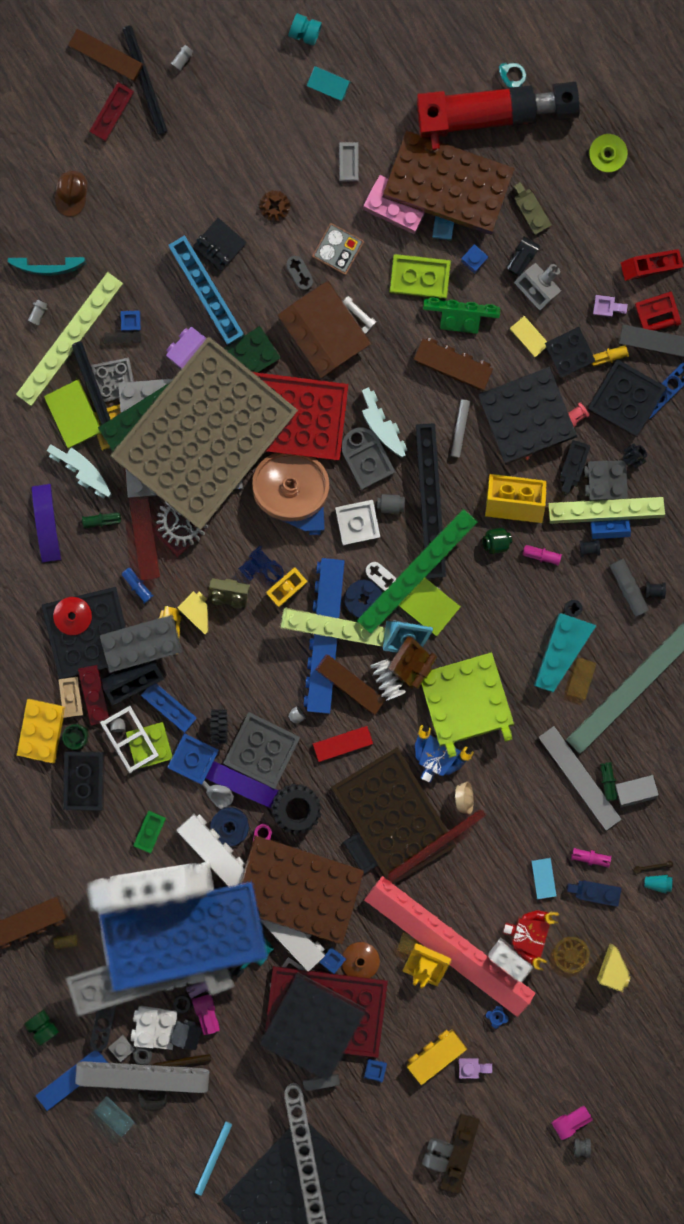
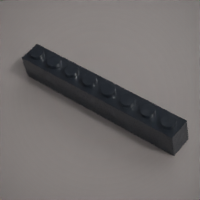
(429, 490)

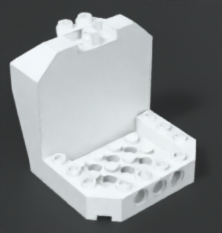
(151, 887)

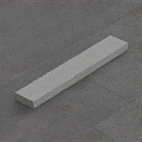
(579, 778)

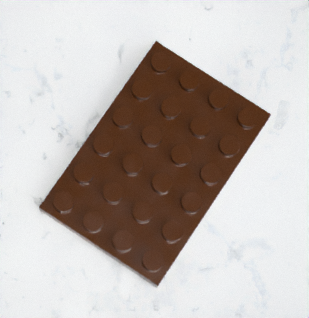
(448, 183)
(302, 889)

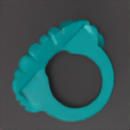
(503, 69)

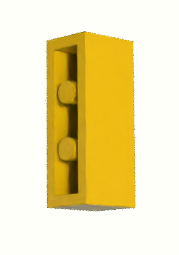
(436, 1056)

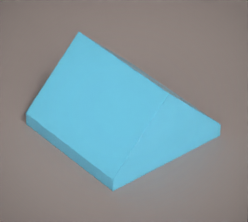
(397, 633)

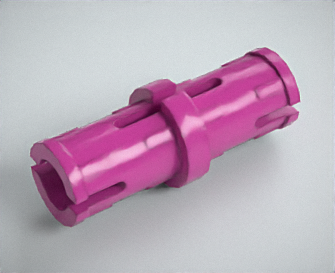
(591, 857)

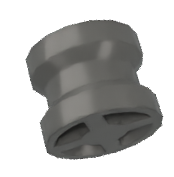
(582, 1148)

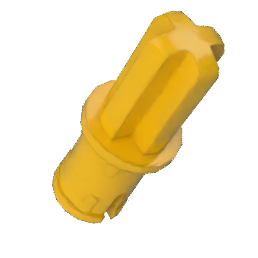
(610, 355)

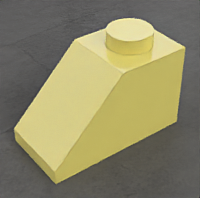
(196, 610)

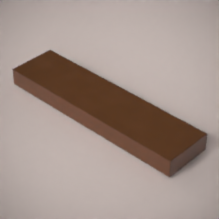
(105, 54)
(350, 684)

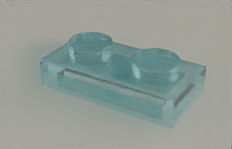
(114, 1116)

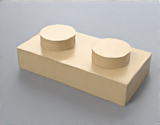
(71, 696)

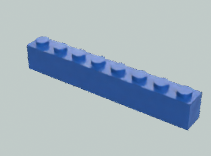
(328, 604)

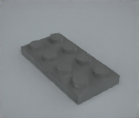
(141, 643)

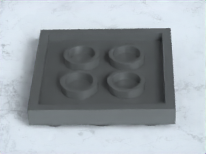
(261, 750)

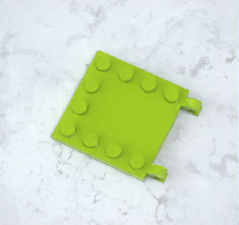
(467, 701)

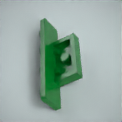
(461, 316)

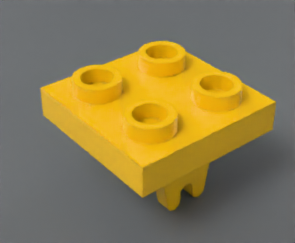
(426, 966)

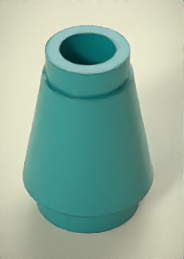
(659, 883)

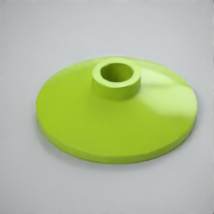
(615, 146)

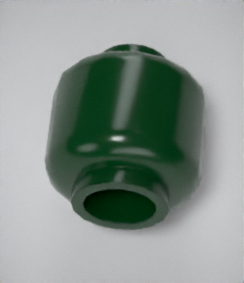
(497, 541)

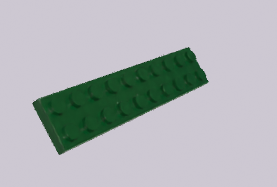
(251, 350)

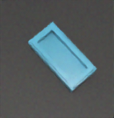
(543, 878)

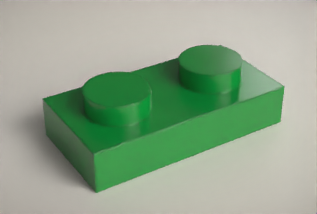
(149, 831)

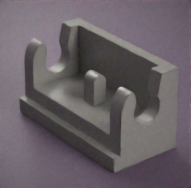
(636, 791)
(218, 980)

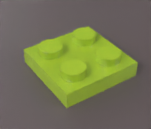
(141, 750)

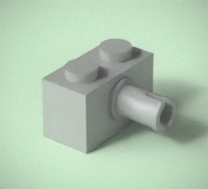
(539, 285)

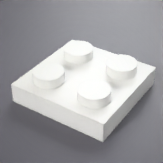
(357, 522)

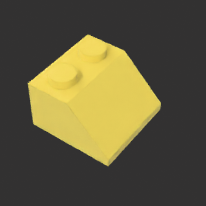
(613, 970)

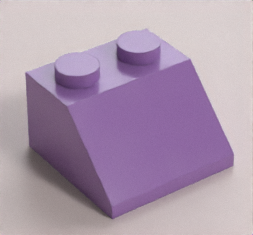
(185, 347)

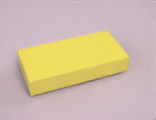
(529, 336)

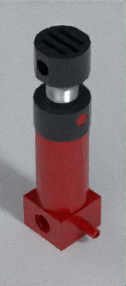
(492, 109)

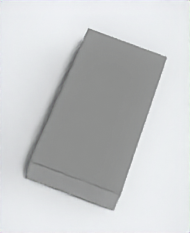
(348, 162)

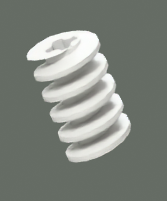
(388, 679)

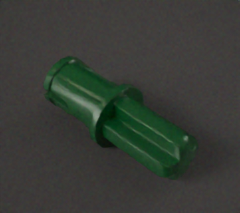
(101, 520)
(609, 781)

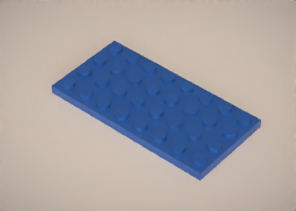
(183, 937)

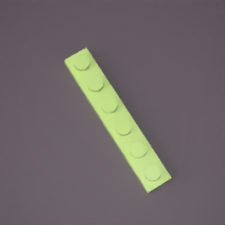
(606, 510)
(331, 627)

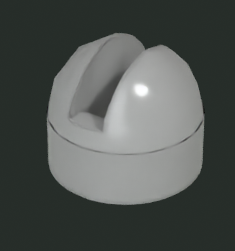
(296, 715)
(117, 725)

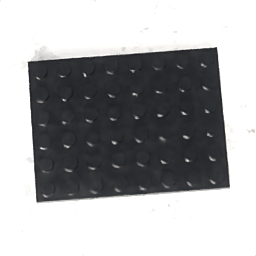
(274, 1192)

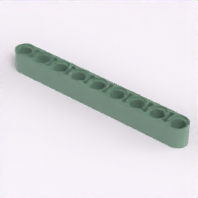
(628, 691)

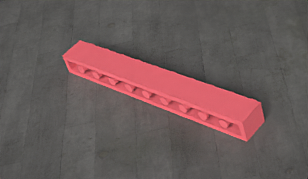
(444, 940)

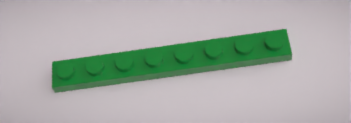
(417, 571)

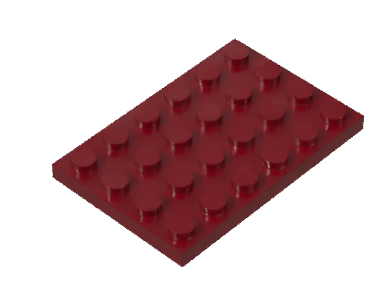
(364, 991)

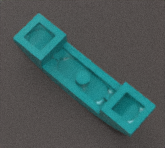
(71, 264)

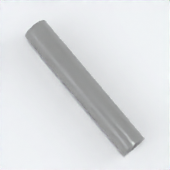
(460, 428)

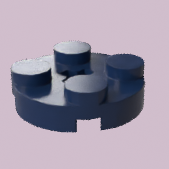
(353, 594)
(238, 819)

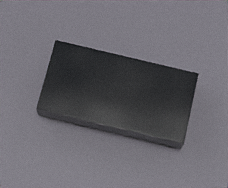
(360, 853)

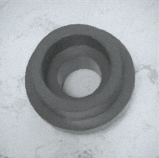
(142, 1061)

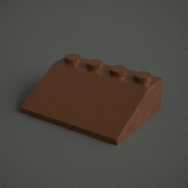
(324, 329)

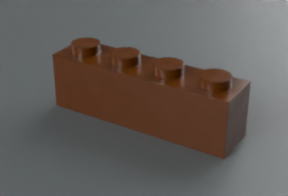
(453, 364)
(31, 920)

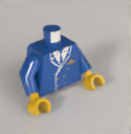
(436, 758)

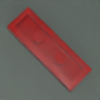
(343, 743)

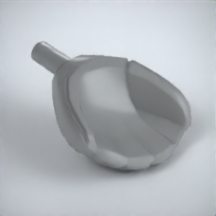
(219, 795)

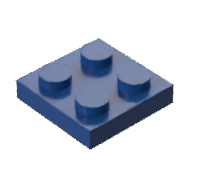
(192, 758)

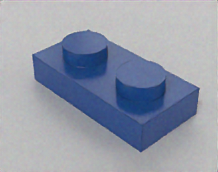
(610, 529)

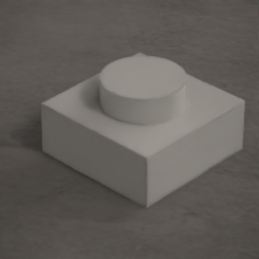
(121, 1048)

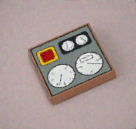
(338, 249)

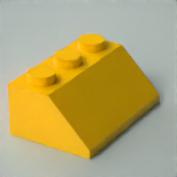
(516, 498)

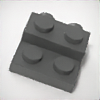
(606, 480)

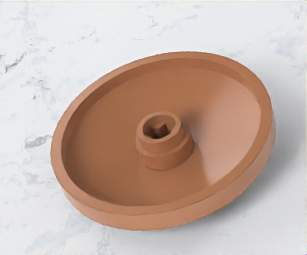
(290, 486)

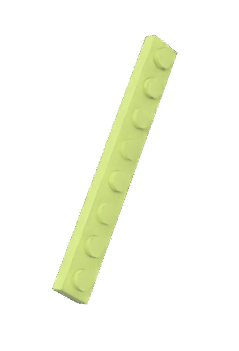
(72, 333)

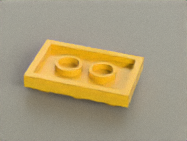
(41, 730)

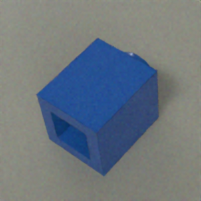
(474, 259)

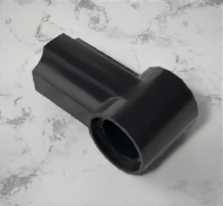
(524, 253)

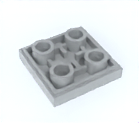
(110, 374)

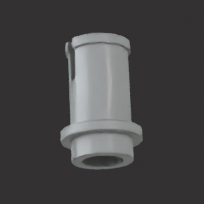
(182, 57)
(37, 312)

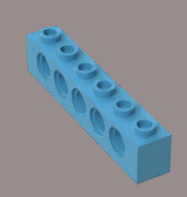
(206, 290)

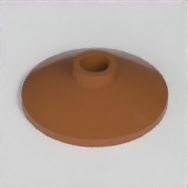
(367, 953)

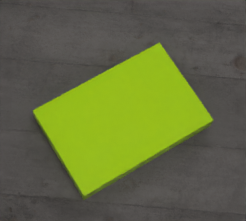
(420, 276)
(73, 413)
(430, 606)

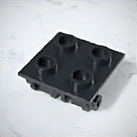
(219, 244)
(569, 352)

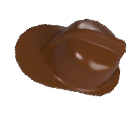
(71, 193)

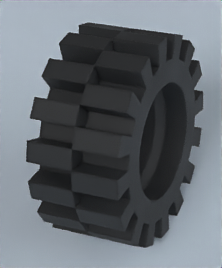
(219, 726)

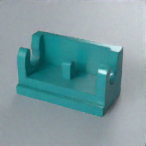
(328, 83)

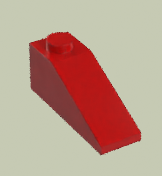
(651, 264)

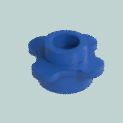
(502, 1017)

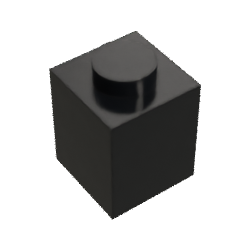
(186, 1034)

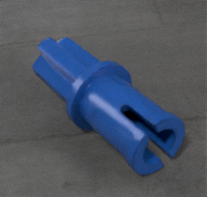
(137, 585)

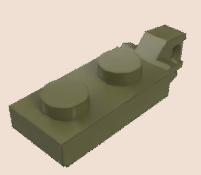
(531, 209)

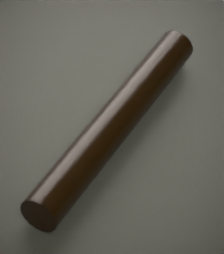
(185, 1061)

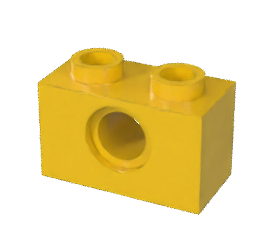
(286, 587)

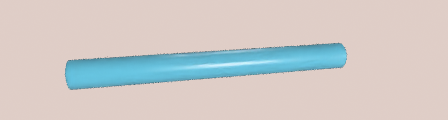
(213, 1158)

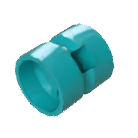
(305, 29)

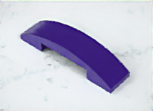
(45, 523)
(241, 784)

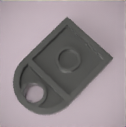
(367, 458)

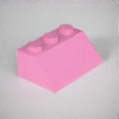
(391, 211)

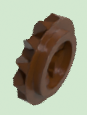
(274, 215)

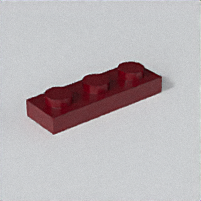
(111, 111)
(93, 694)

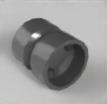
(436, 1161)

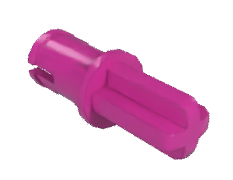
(542, 555)

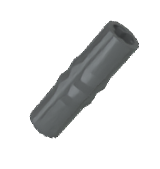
(629, 587)

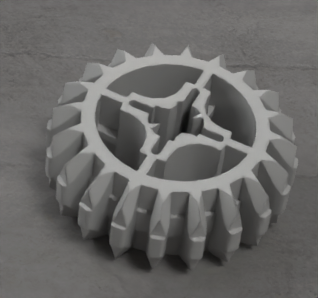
(169, 531)

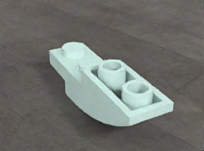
(384, 431)
(87, 474)

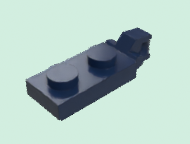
(596, 892)

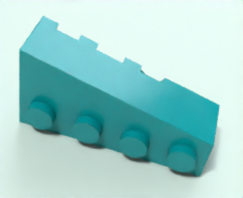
(563, 647)

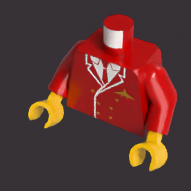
(530, 935)

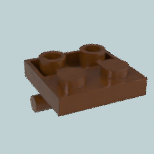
(412, 663)

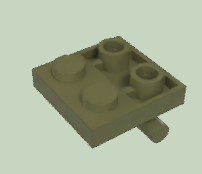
(228, 592)

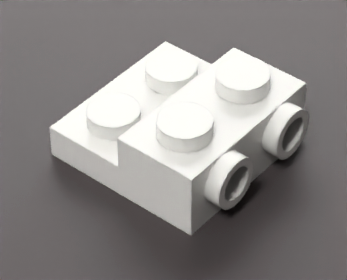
(154, 1027)

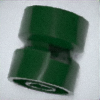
(75, 736)
(41, 1027)

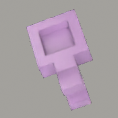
(605, 306)
(470, 1068)

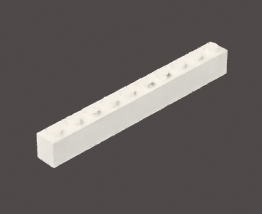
(231, 870)

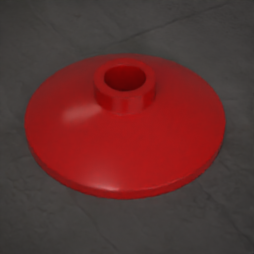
(79, 623)

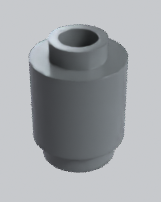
(390, 504)

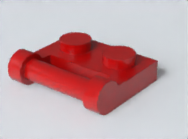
(656, 307)

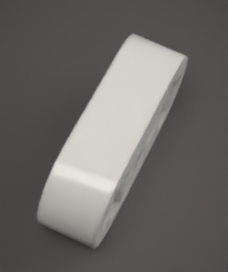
(378, 580)

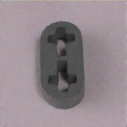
(303, 270)
(318, 1082)

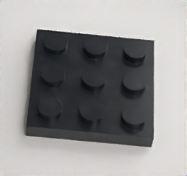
(627, 398)

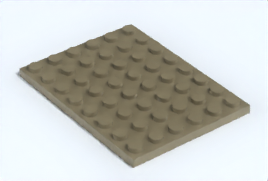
(204, 433)

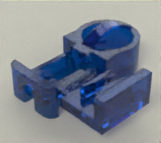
(258, 562)

